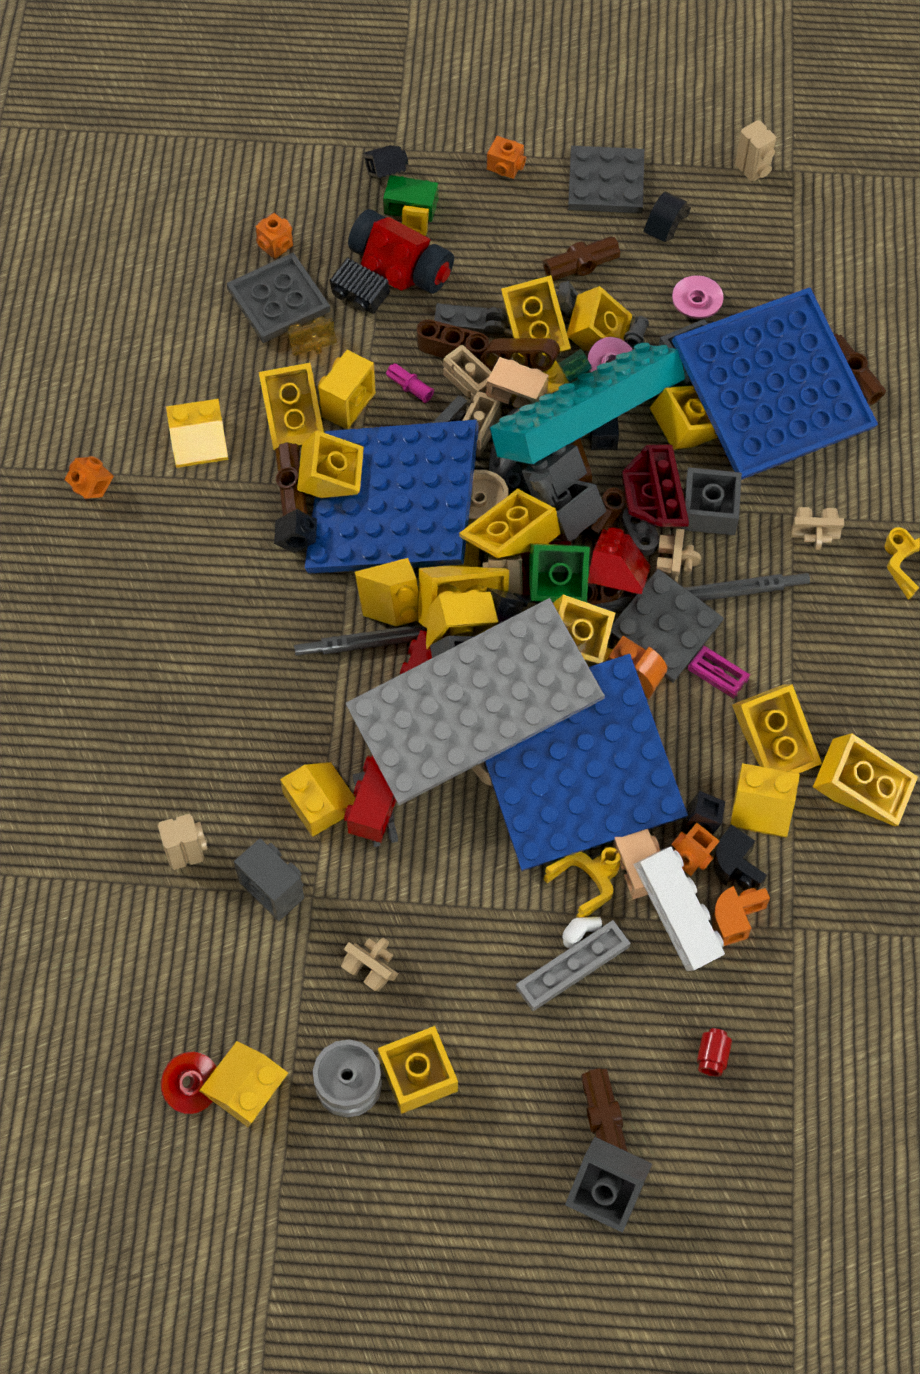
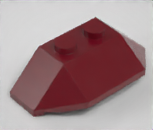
(655, 488)

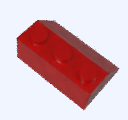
(618, 562)

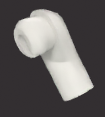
(578, 927)

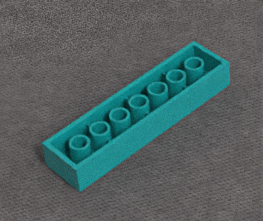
(586, 403)

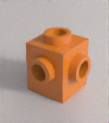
(506, 157)
(274, 235)
(88, 477)
(695, 848)

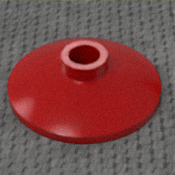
(187, 1099)

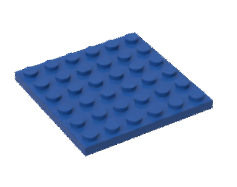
(774, 383)
(408, 500)
(587, 775)

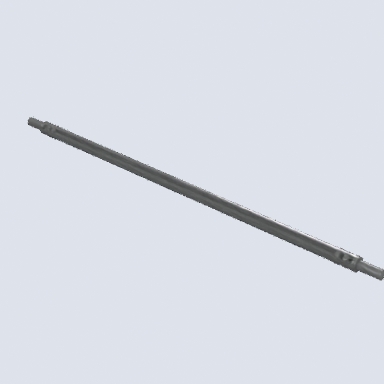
(406, 634)

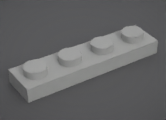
(572, 965)

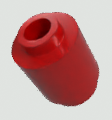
(714, 1052)

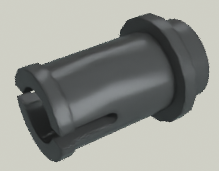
(637, 331)

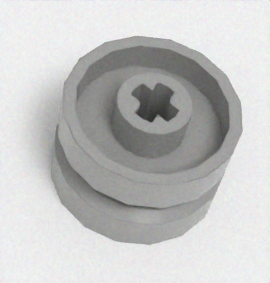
(331, 1077)

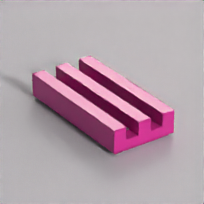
(712, 678)

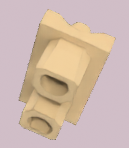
(817, 529)
(673, 545)
(358, 957)

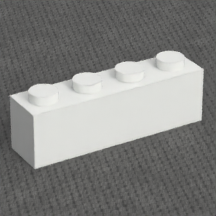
(679, 908)

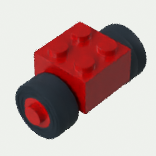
(399, 253)

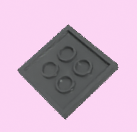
(606, 179)
(278, 297)
(668, 622)

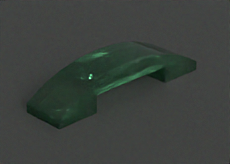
(575, 366)

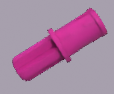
(410, 382)

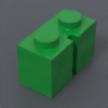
(410, 192)

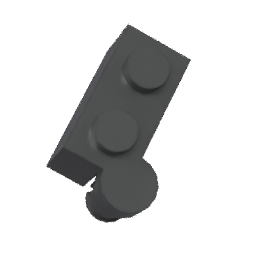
(554, 474)

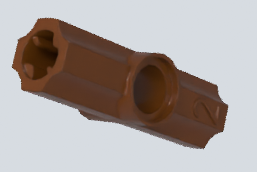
(582, 258)
(868, 383)
(288, 470)
(602, 1109)

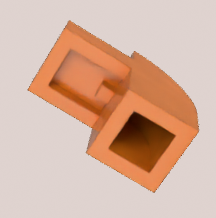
(648, 664)
(731, 910)

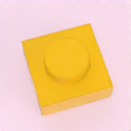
(415, 218)

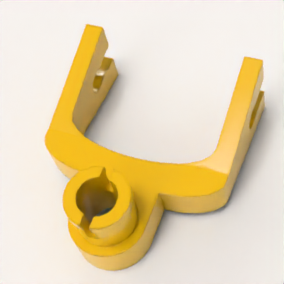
(901, 545)
(599, 869)

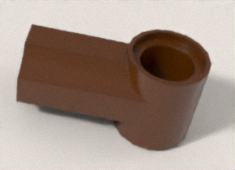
(608, 518)

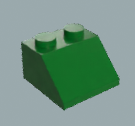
(558, 571)

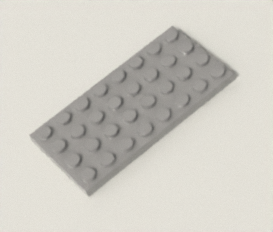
(474, 701)

